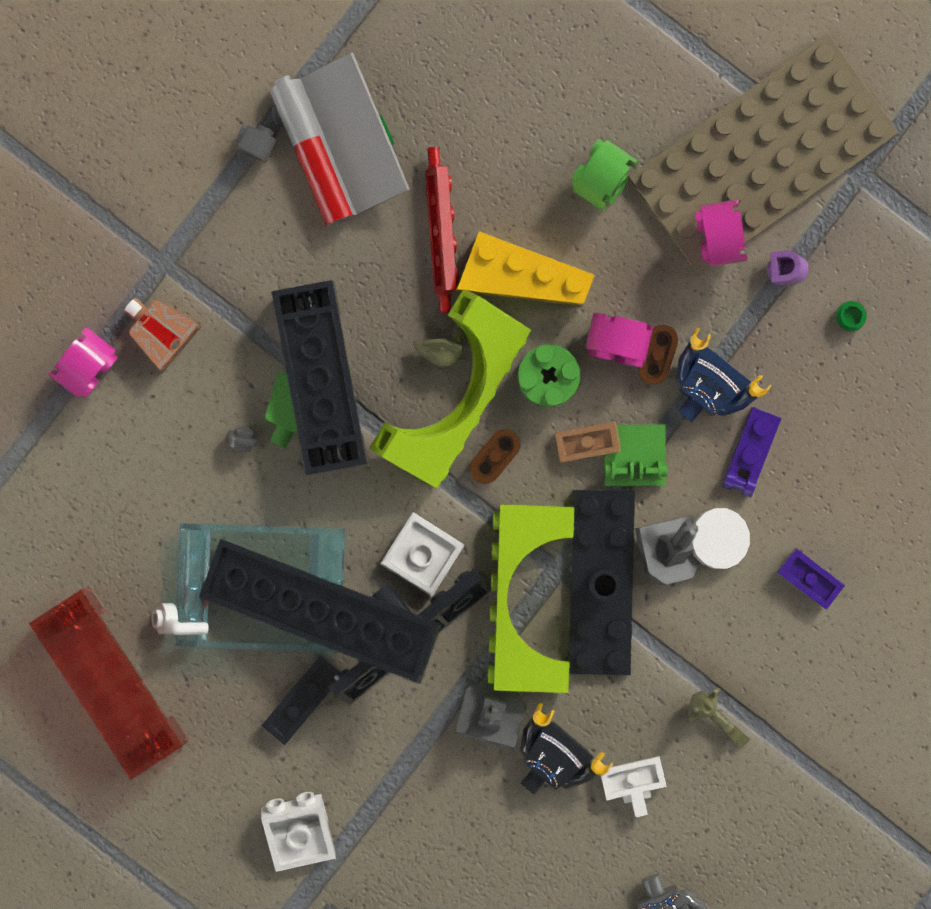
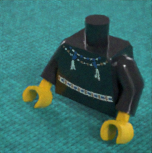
(556, 755)

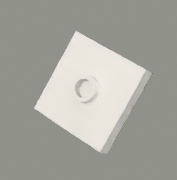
(422, 554)

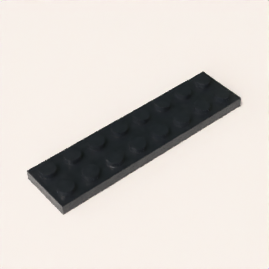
(321, 611)

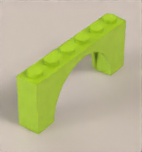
(494, 345)
(515, 663)

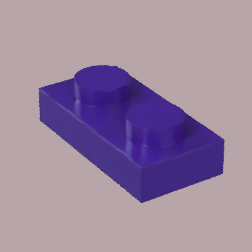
(810, 578)

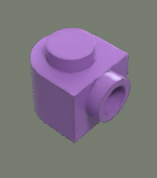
(787, 268)

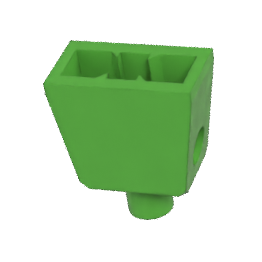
(281, 412)

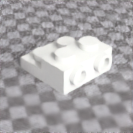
(297, 831)

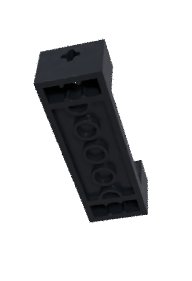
(319, 377)

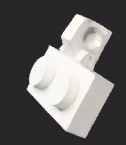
(634, 782)

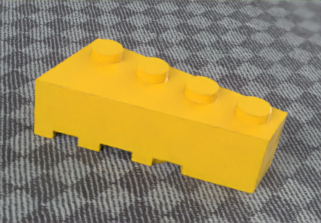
(518, 273)

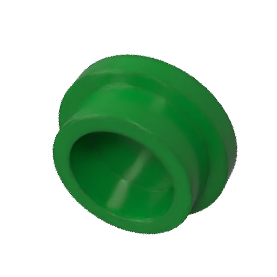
(851, 316)

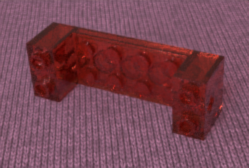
(107, 683)

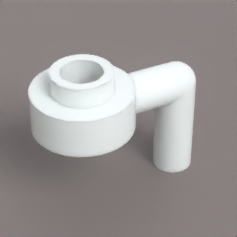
(166, 622)

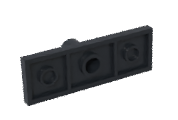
(599, 547)
(444, 609)

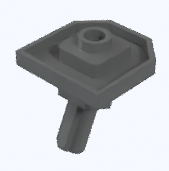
(668, 550)
(491, 715)

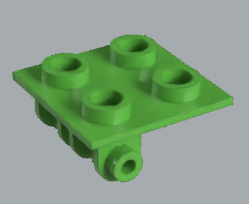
(641, 457)

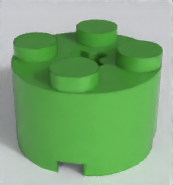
(603, 175)
(566, 372)

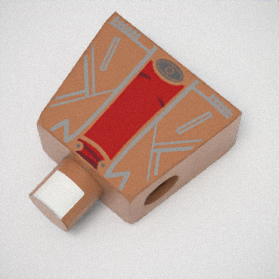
(160, 331)

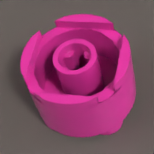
(722, 233)
(620, 338)
(83, 363)

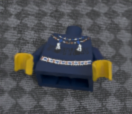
(712, 382)

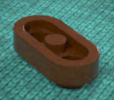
(659, 355)
(495, 456)

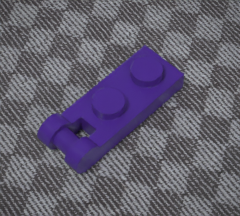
(751, 451)

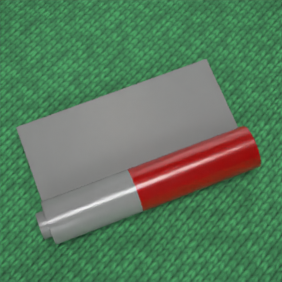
(339, 140)

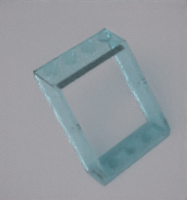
(193, 566)

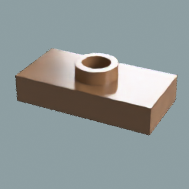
(588, 442)

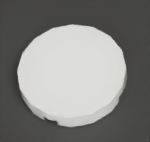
(720, 538)

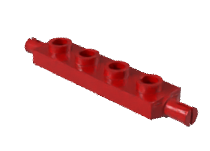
(440, 219)

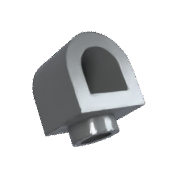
(256, 142)

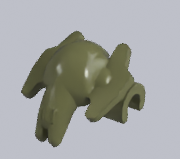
(443, 351)
(704, 705)

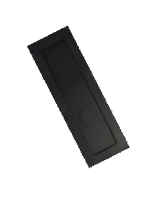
(301, 700)

